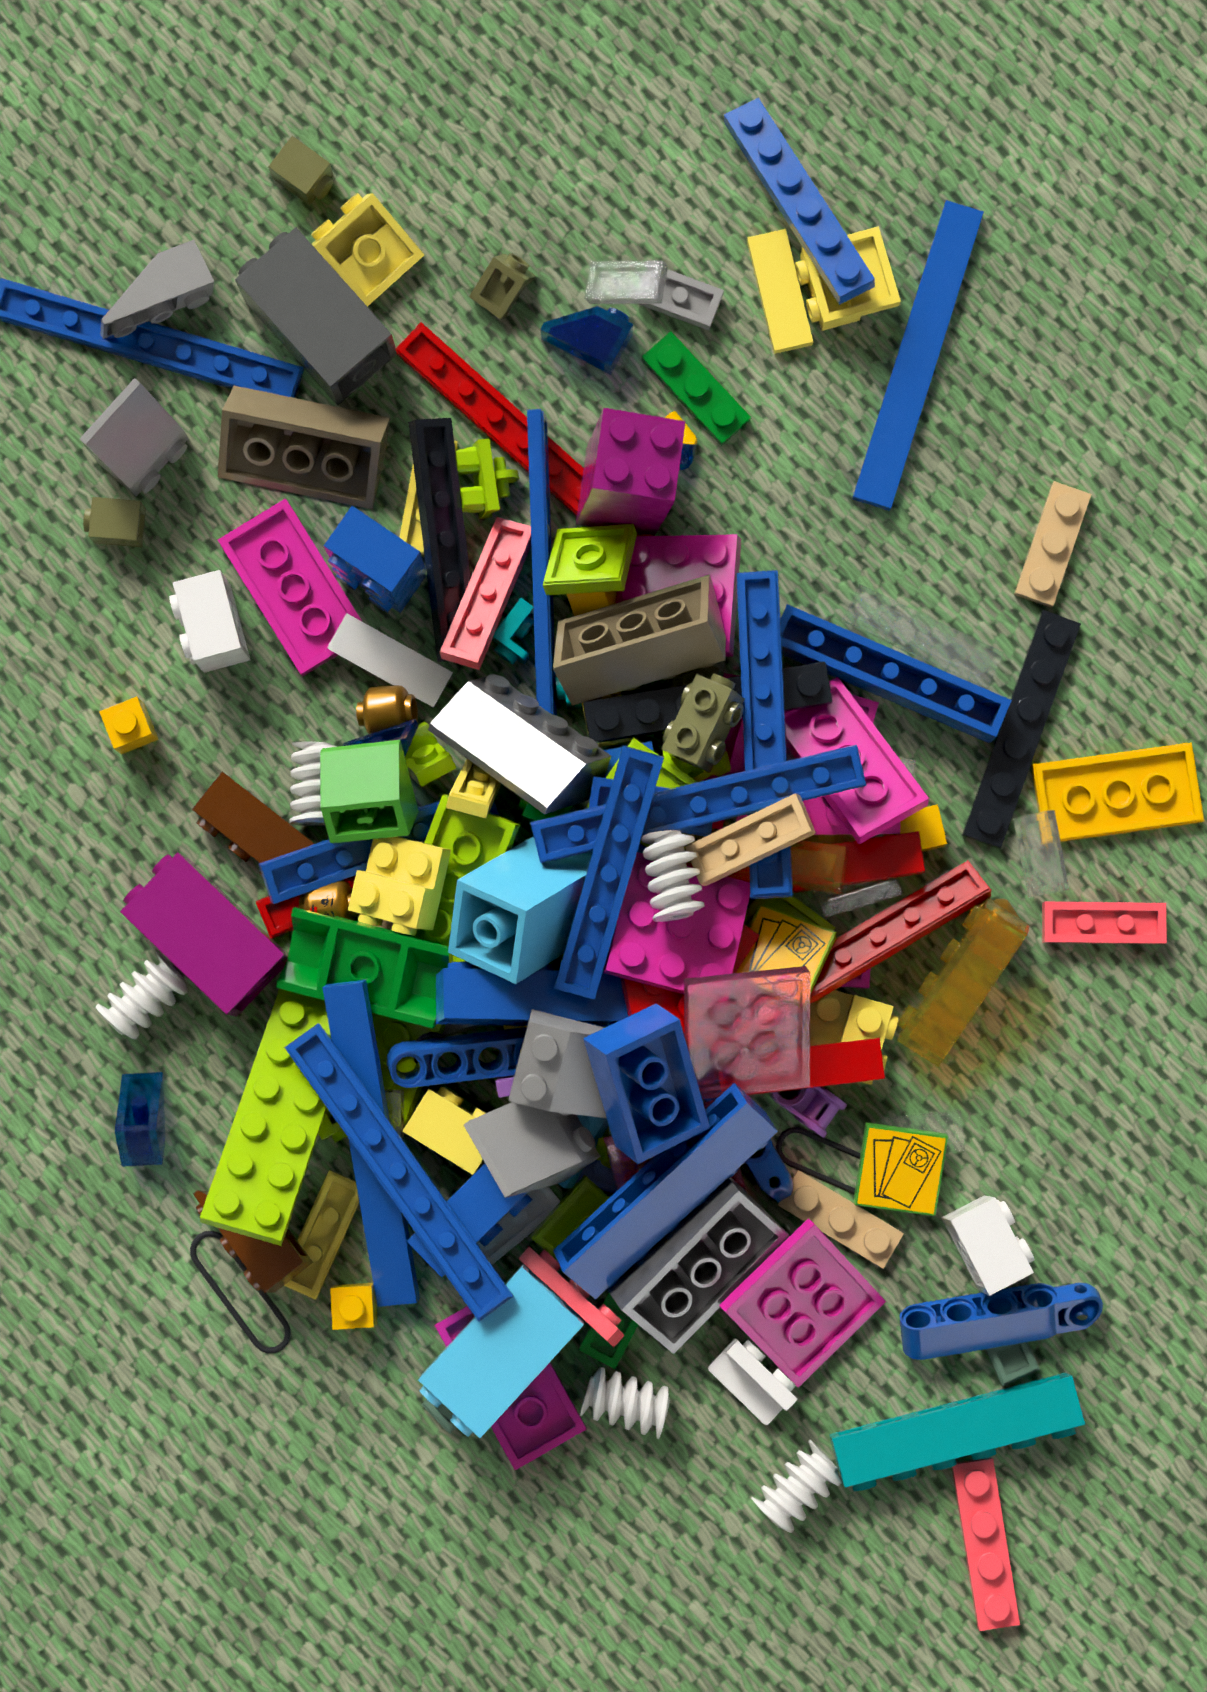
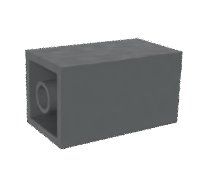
(315, 315)

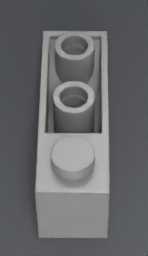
(165, 285)

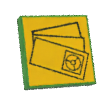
(900, 1169)

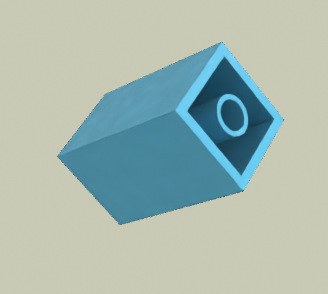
(516, 911)
(500, 1354)

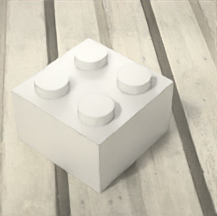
(210, 621)
(988, 1244)

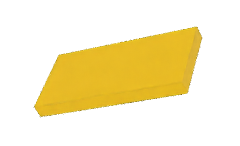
(1120, 791)

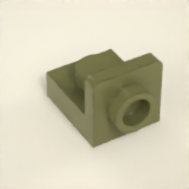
(502, 284)

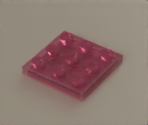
(749, 1030)

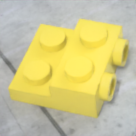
(366, 247)
(824, 306)
(400, 884)
(850, 1018)

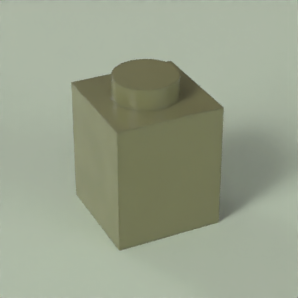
(302, 171)
(115, 522)

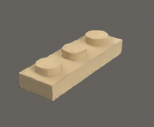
(1052, 544)
(751, 839)
(842, 1219)

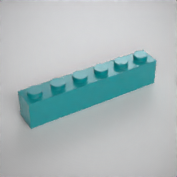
(957, 1430)

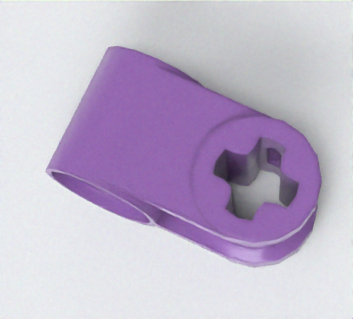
(808, 1103)

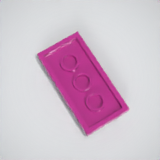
(289, 583)
(890, 788)
(539, 1416)

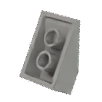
(135, 439)
(555, 1067)
(531, 1146)

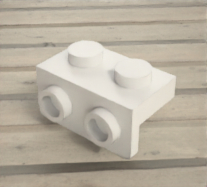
(749, 1381)

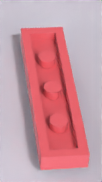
(487, 594)
(985, 1544)

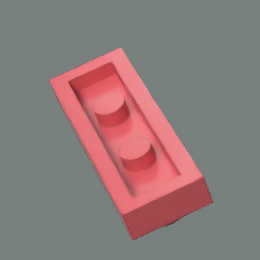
(1104, 922)
(600, 1319)

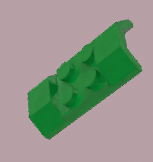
(394, 964)

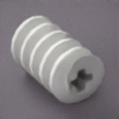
(310, 786)
(672, 875)
(143, 997)
(626, 1401)
(798, 1488)

